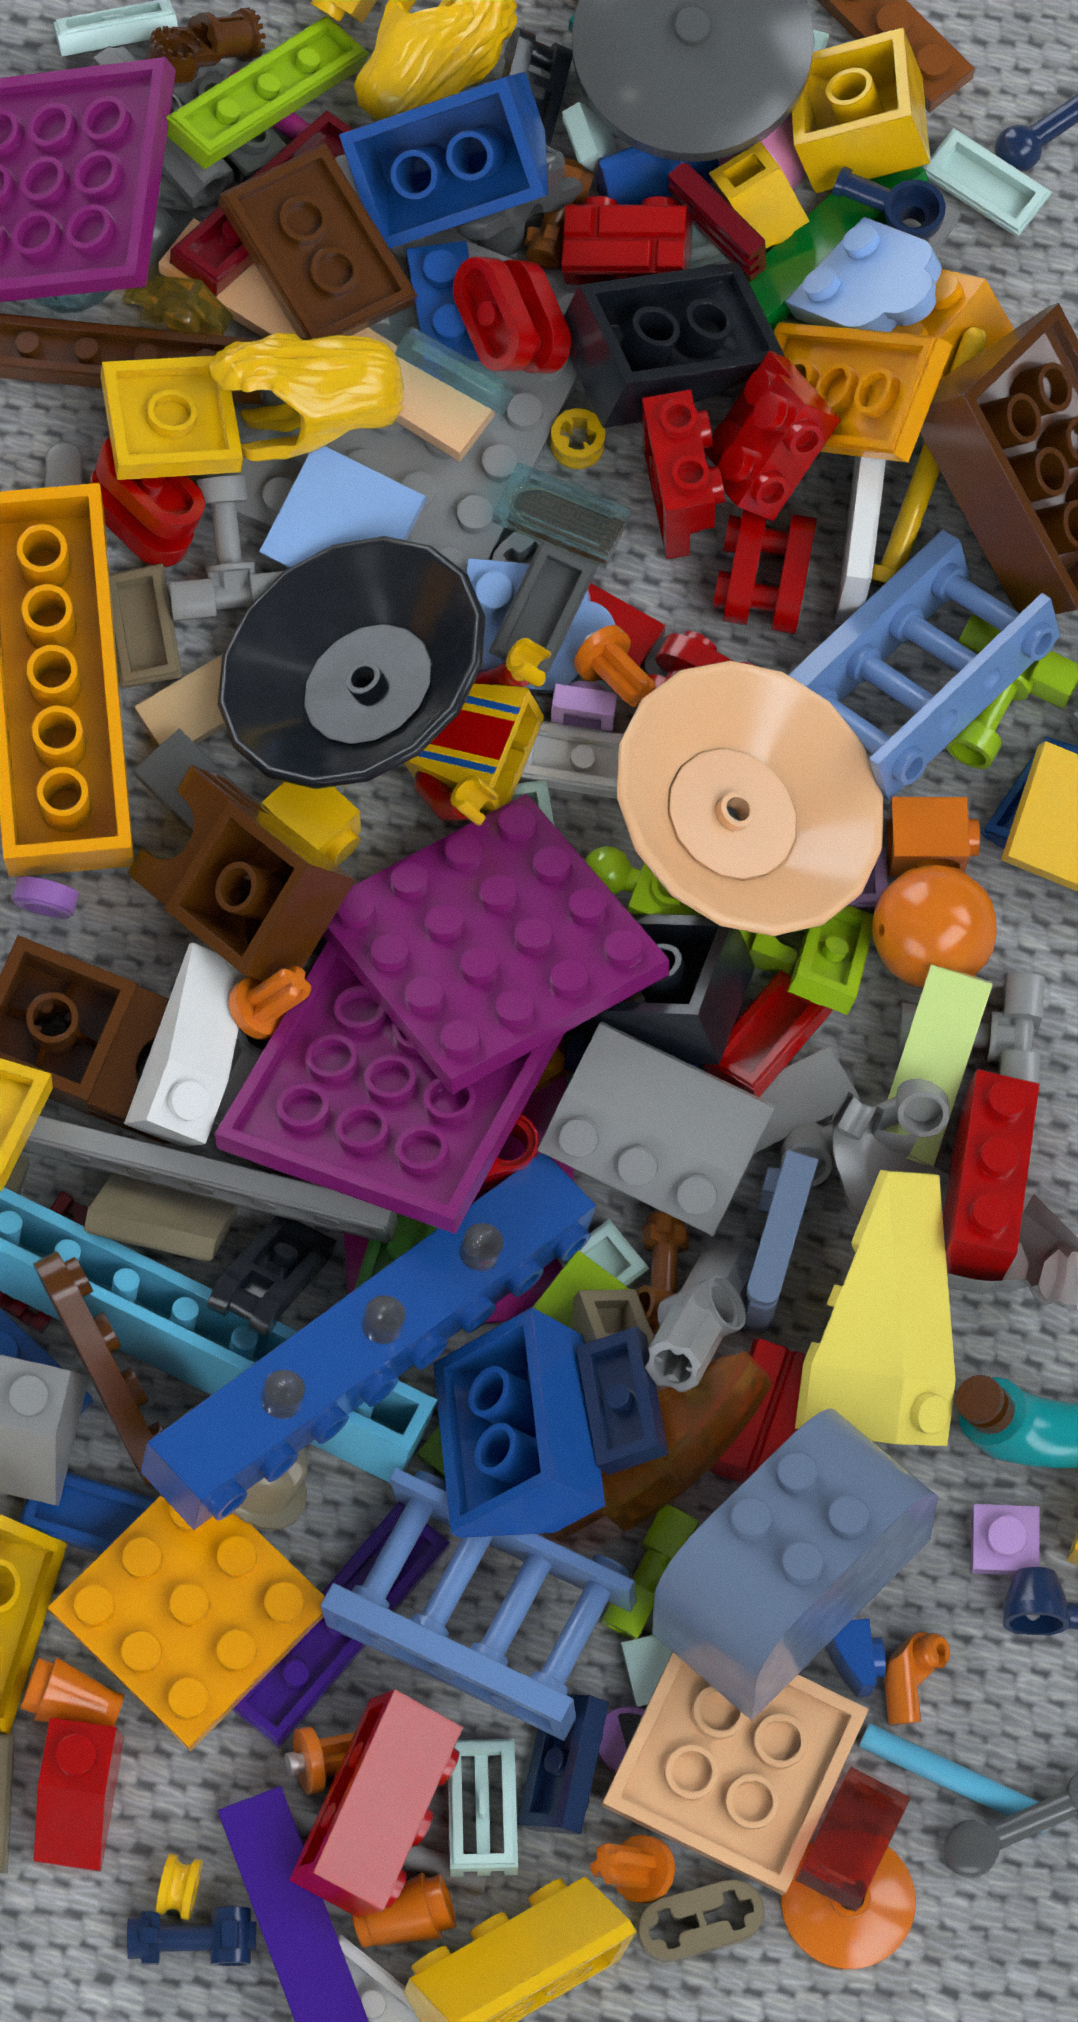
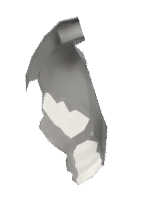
(1046, 1246)

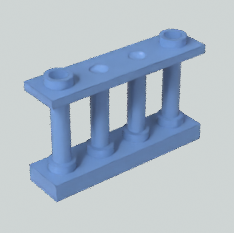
(900, 614)
(483, 1667)

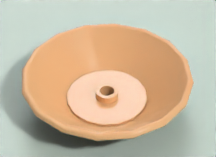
(786, 770)

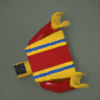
(485, 748)

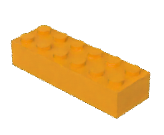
(59, 688)

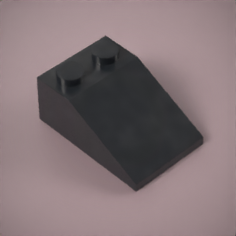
(665, 337)
(698, 1001)

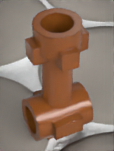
(546, 242)
(665, 1238)

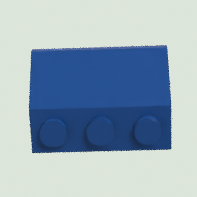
(450, 160)
(516, 1431)

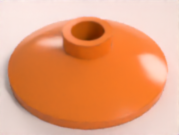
(850, 1937)

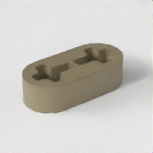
(696, 1904)

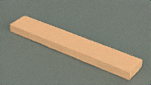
(430, 406)

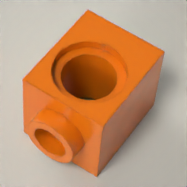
(930, 833)

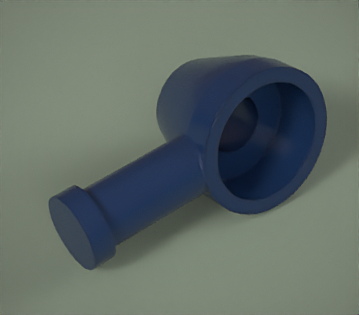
(904, 201)
(1038, 1592)

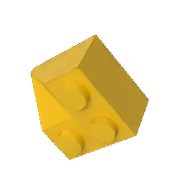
(862, 111)

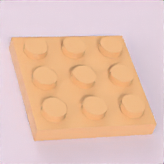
(732, 1783)

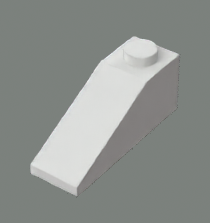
(189, 1054)

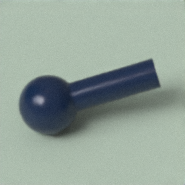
(1023, 145)

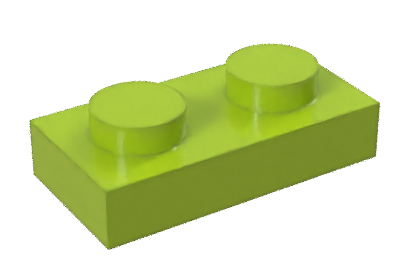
(833, 960)

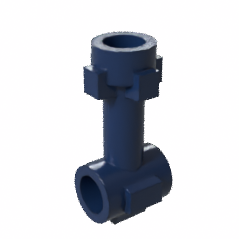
(227, 1937)

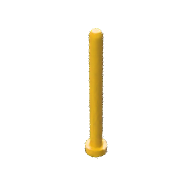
(921, 483)

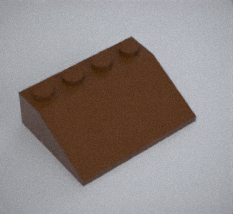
(1010, 456)

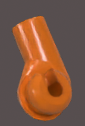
(907, 1670)

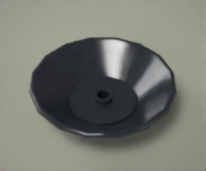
(325, 631)

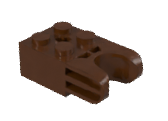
(245, 880)
(106, 1023)

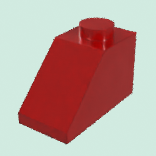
(76, 1793)

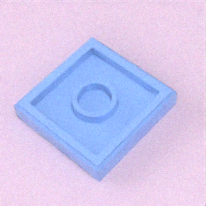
(338, 504)

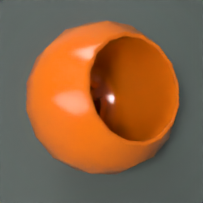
(934, 919)

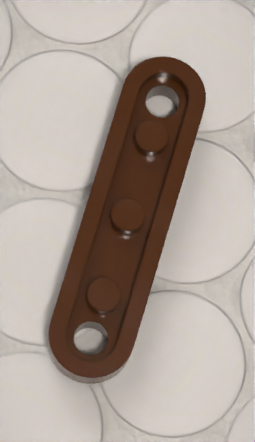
(94, 1342)

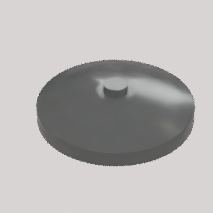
(692, 72)

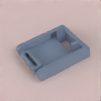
(784, 1202)

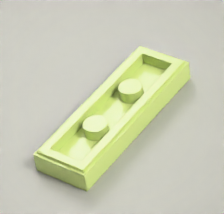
(941, 1042)

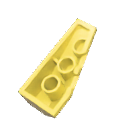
(890, 1329)

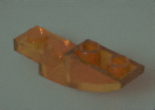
(697, 1432)

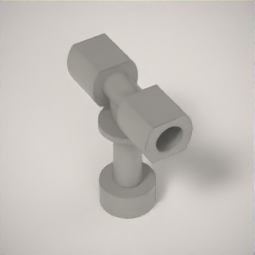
(230, 581)
(1008, 1032)

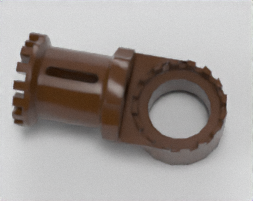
(208, 41)

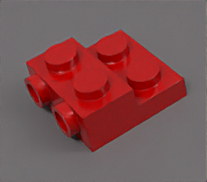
(770, 437)
(677, 469)

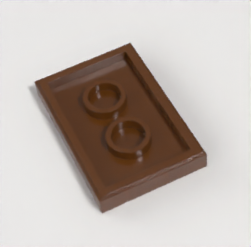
(317, 247)

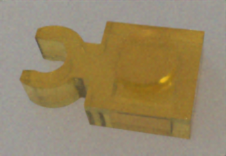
(181, 304)

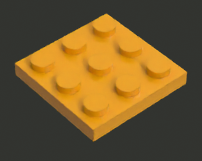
(189, 1615)

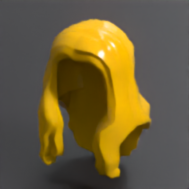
(431, 53)
(325, 386)

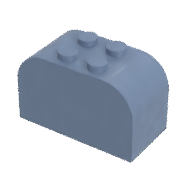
(790, 1560)

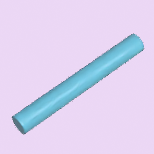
(943, 1771)

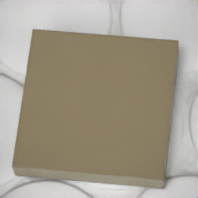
(159, 1218)

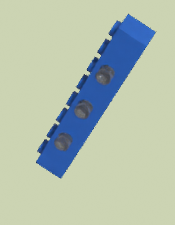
(366, 1343)

